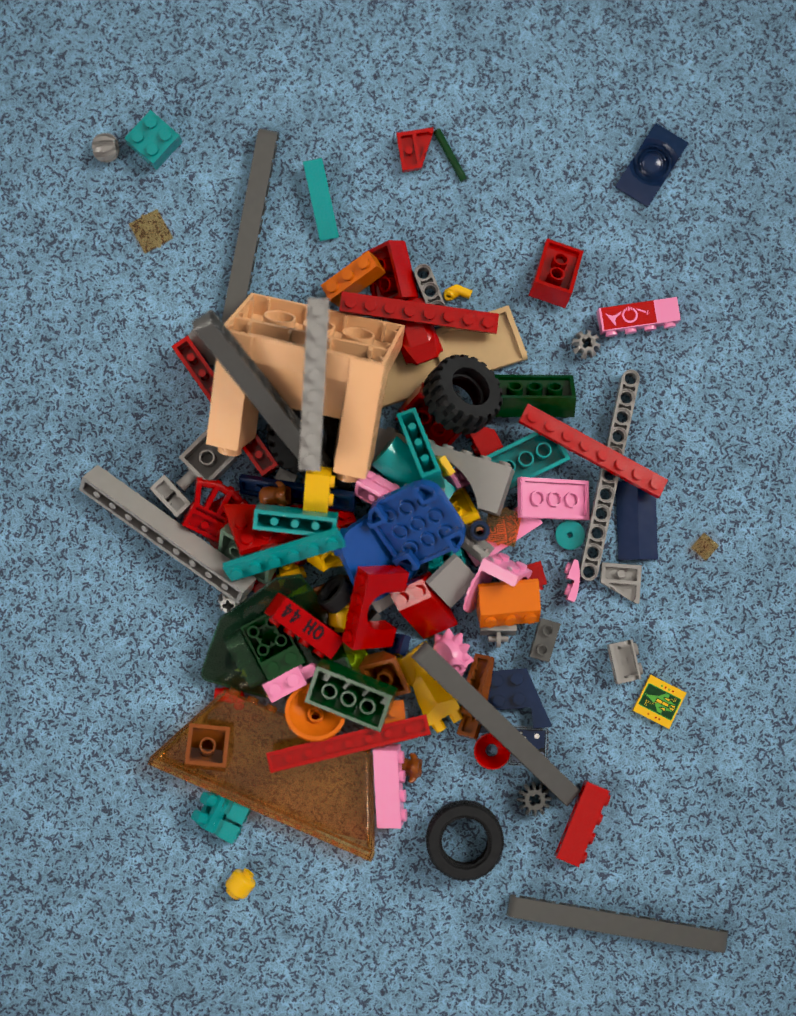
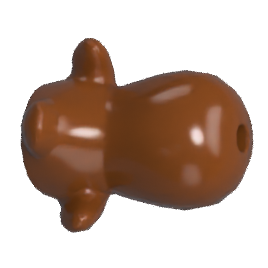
(276, 495)
(412, 767)

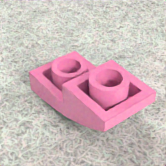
(573, 573)

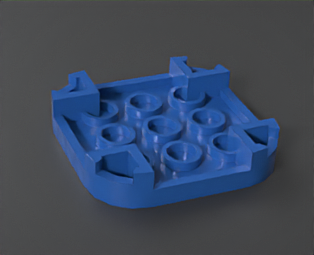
(417, 523)
(364, 548)

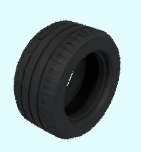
(472, 869)

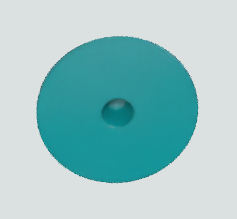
(570, 527)

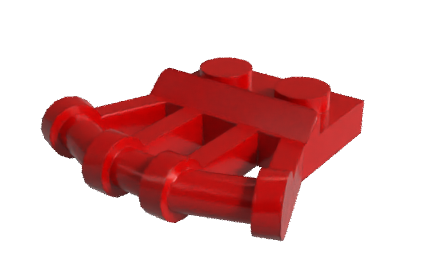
(201, 517)

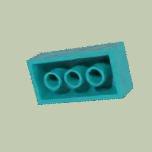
(531, 456)

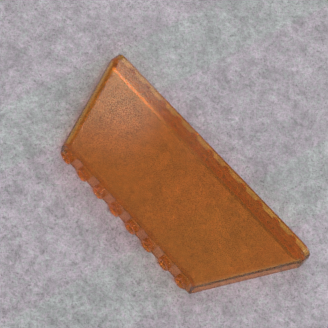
(320, 798)

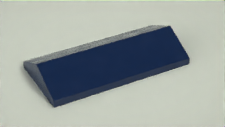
(636, 523)

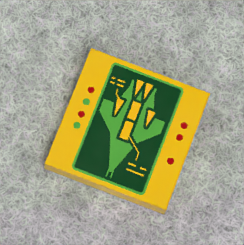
(659, 701)

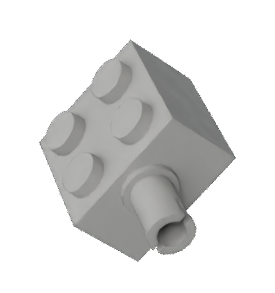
(203, 462)

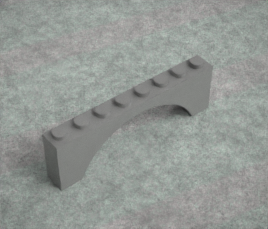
(313, 383)
(488, 479)

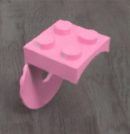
(502, 568)

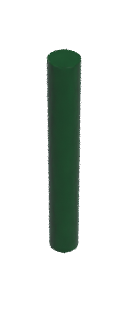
(450, 155)

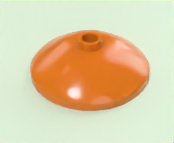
(300, 720)

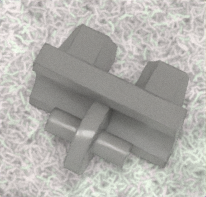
(498, 631)

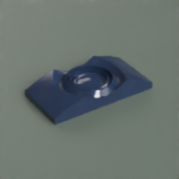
(651, 165)

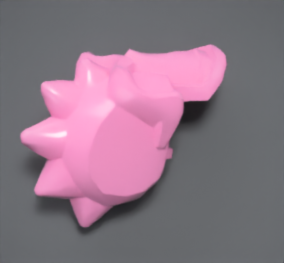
(453, 650)

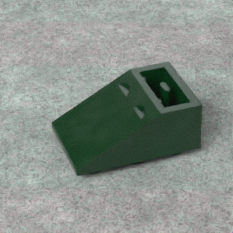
(272, 647)

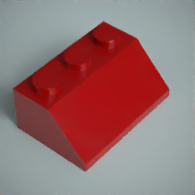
(399, 278)

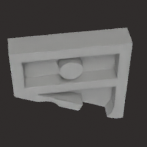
(622, 579)

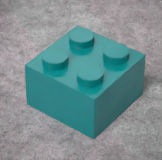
(153, 140)

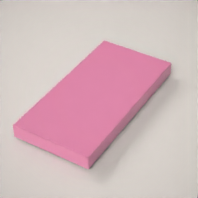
(553, 499)

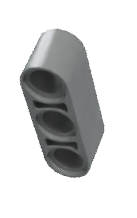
(428, 283)

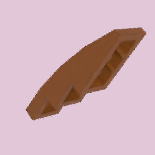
(480, 678)

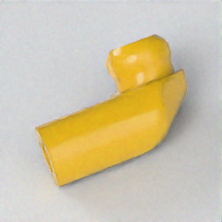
(456, 291)

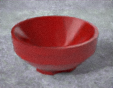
(486, 761)

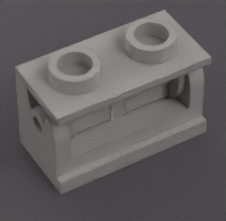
(624, 661)

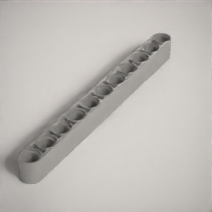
(603, 483)

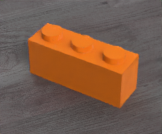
(353, 277)

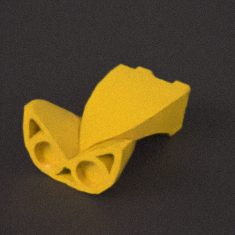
(430, 695)

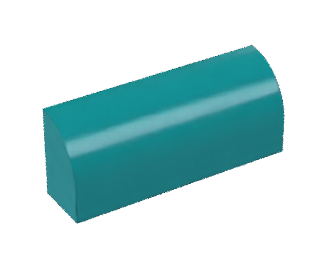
(420, 447)
(399, 467)
(292, 520)

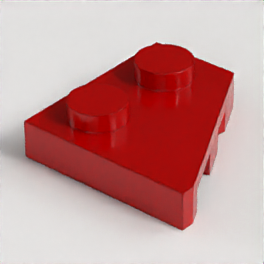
(413, 148)

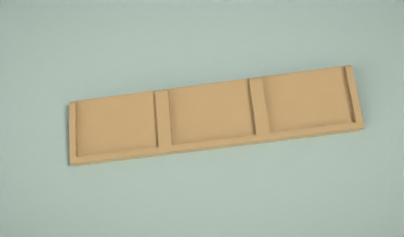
(492, 349)

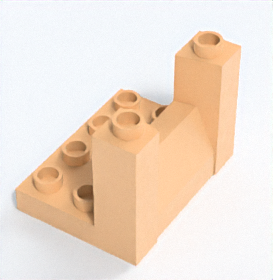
(355, 377)

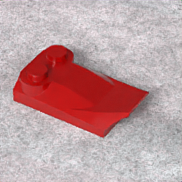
(419, 341)

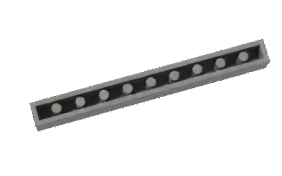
(163, 532)

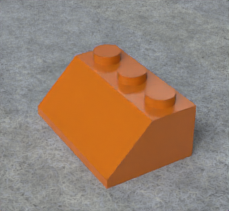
(508, 605)

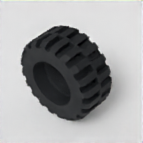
(449, 407)
(286, 458)

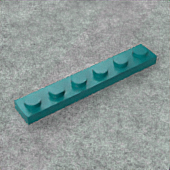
(284, 554)

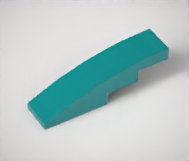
(320, 199)

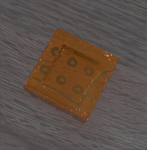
(704, 546)

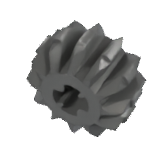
(532, 792)

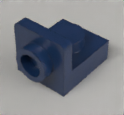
(400, 645)

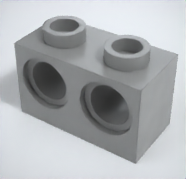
(171, 496)

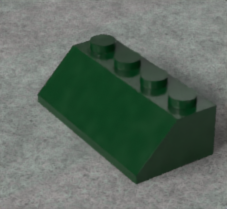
(546, 392)
(351, 694)

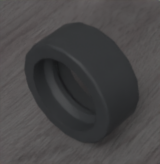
(335, 594)

